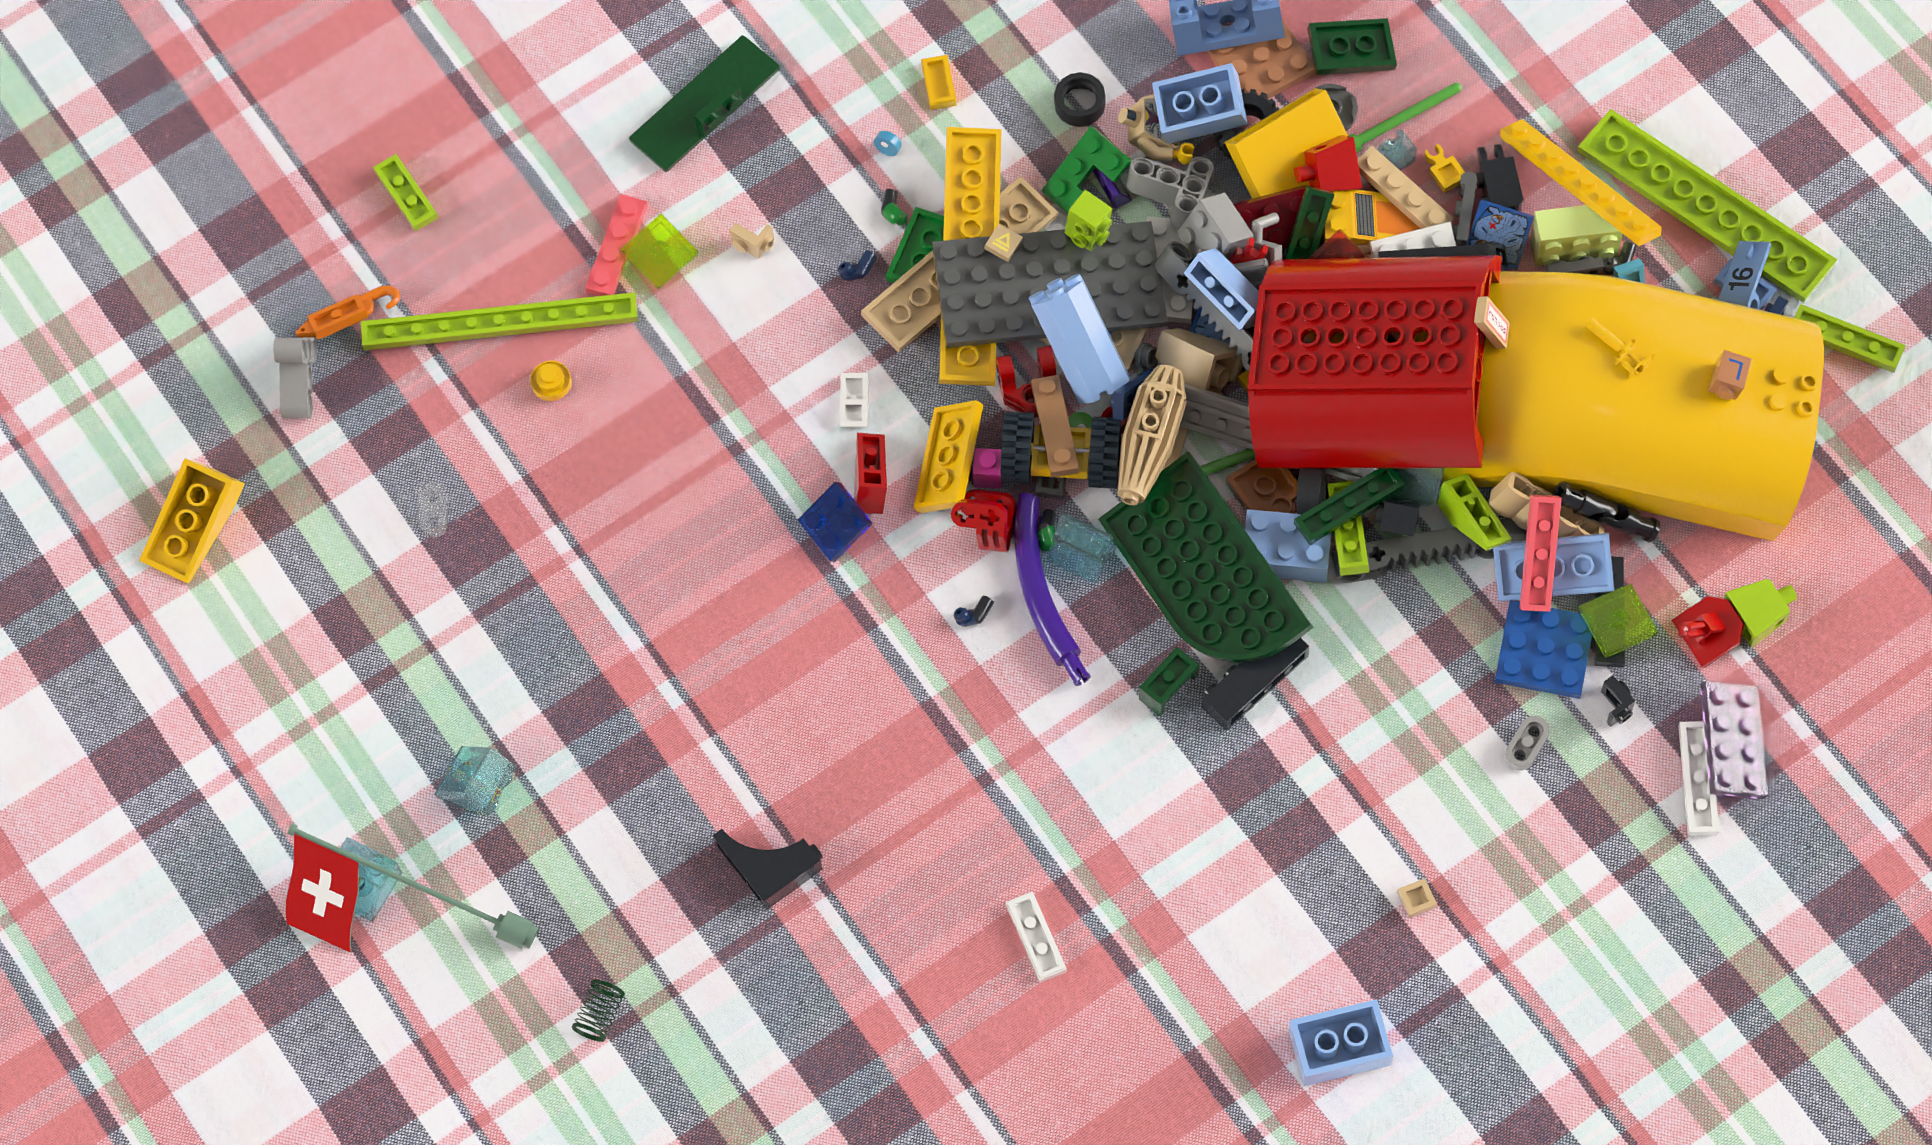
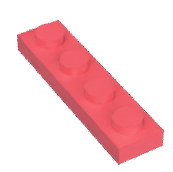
(610, 259)
(1540, 553)

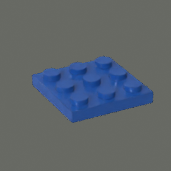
(1544, 651)

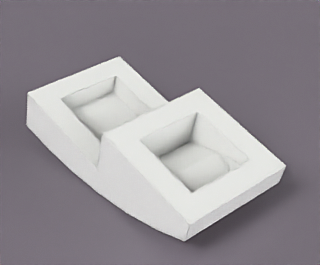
(854, 399)

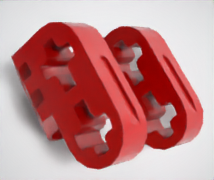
(1018, 398)
(991, 519)

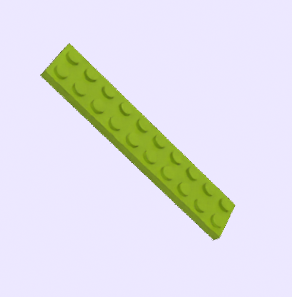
(1704, 203)

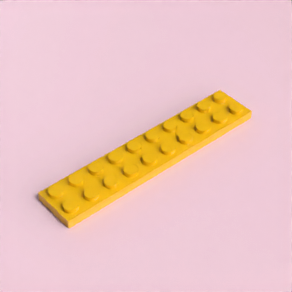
(970, 212)

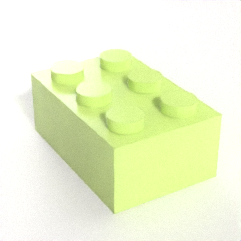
(1571, 235)

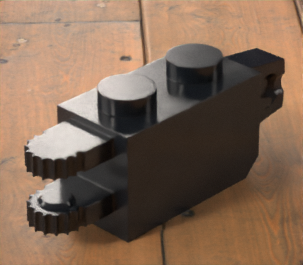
(1499, 179)

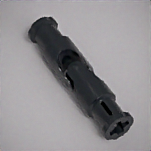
(1603, 511)

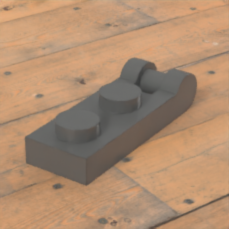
(1464, 208)

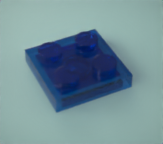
(834, 521)

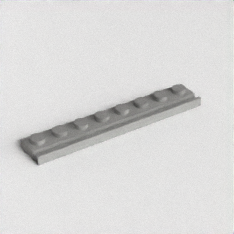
(1230, 421)

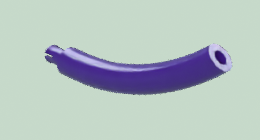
(1037, 594)

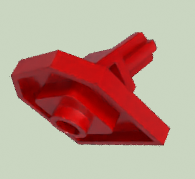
(1710, 629)

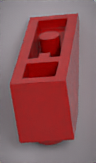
(870, 473)

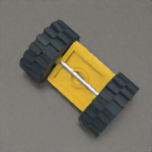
(1095, 447)

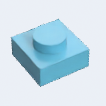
(1631, 271)

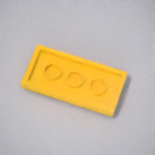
(948, 456)

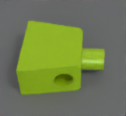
(1761, 608)

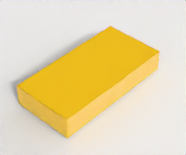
(938, 82)

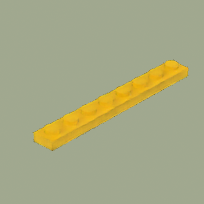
(1581, 182)

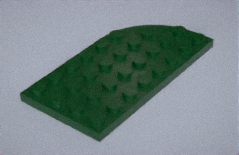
(1205, 568)

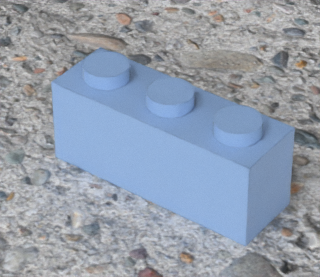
(1224, 287)

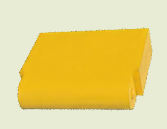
(1277, 144)

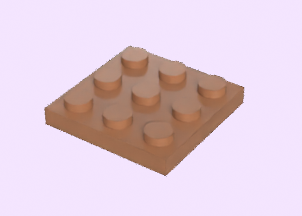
(1267, 65)

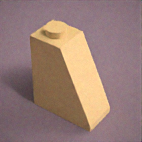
(1201, 359)

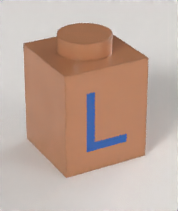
(1729, 375)

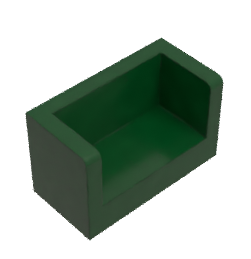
(1167, 680)

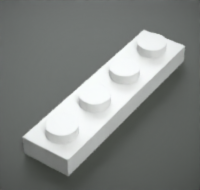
(1699, 803)

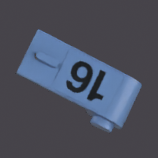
(1745, 274)

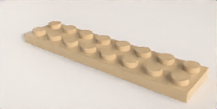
(913, 299)

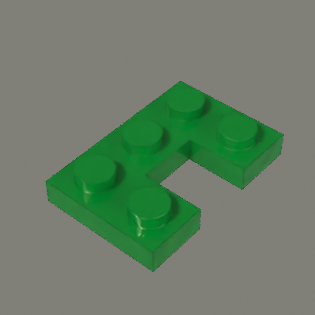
(1090, 152)

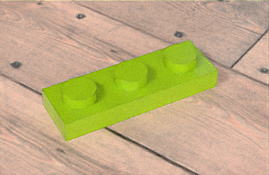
(405, 192)

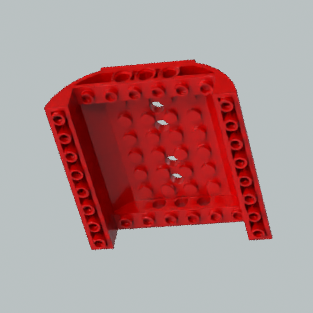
(1365, 396)

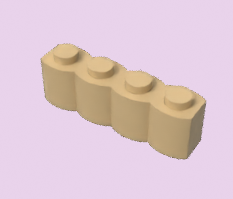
(1512, 501)

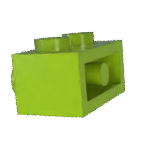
(1088, 221)

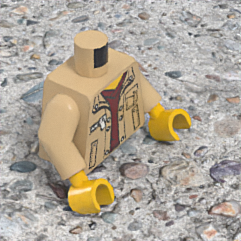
(1146, 134)

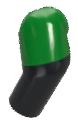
(890, 210)
(1046, 529)

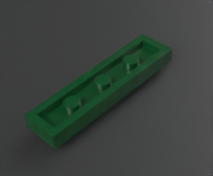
(1348, 504)

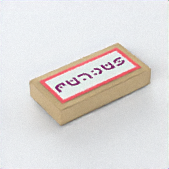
(1492, 322)

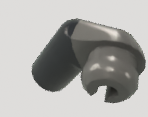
(1626, 255)

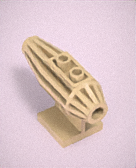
(1152, 433)

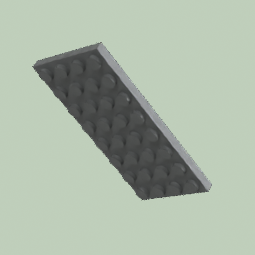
(989, 298)

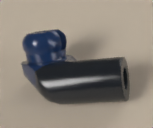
(973, 616)

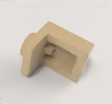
(749, 242)

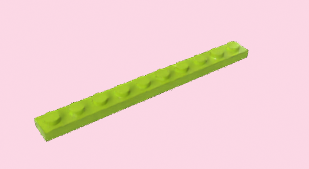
(499, 321)

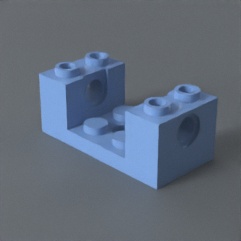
(1202, 26)

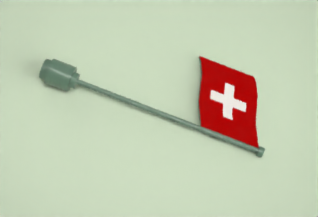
(326, 892)

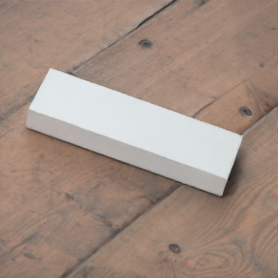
(1036, 937)

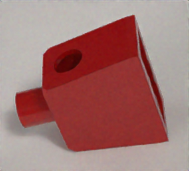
(1331, 165)

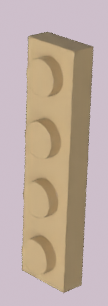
(1401, 190)

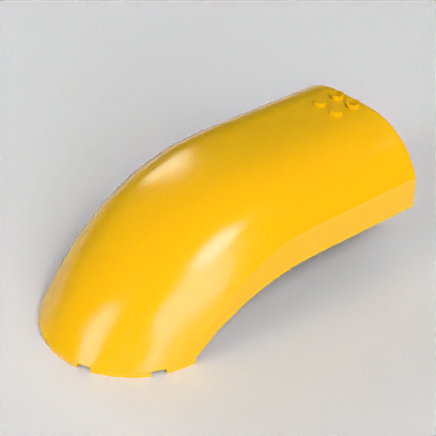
(1654, 439)

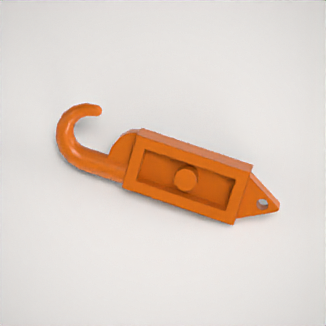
(345, 313)

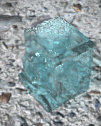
(1399, 151)

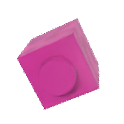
(987, 468)

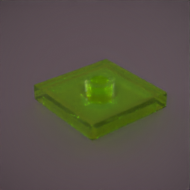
(659, 251)
(1618, 620)

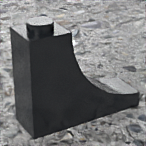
(771, 872)

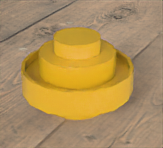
(550, 380)

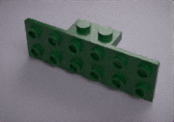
(704, 103)

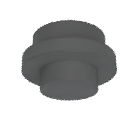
(1145, 357)

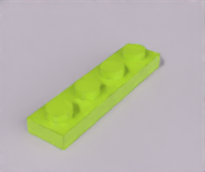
(1854, 339)
(1350, 540)

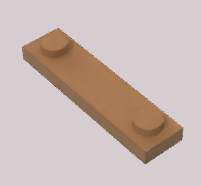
(1054, 426)

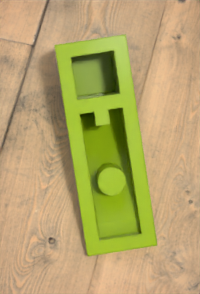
(1471, 513)

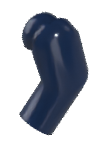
(858, 270)

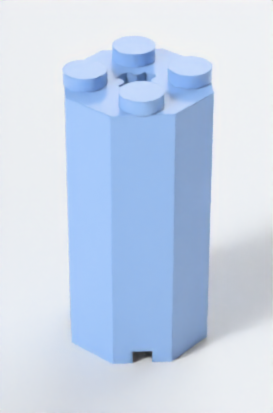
(1079, 339)

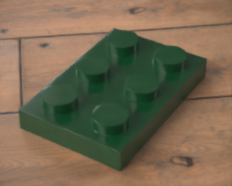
(1352, 46)

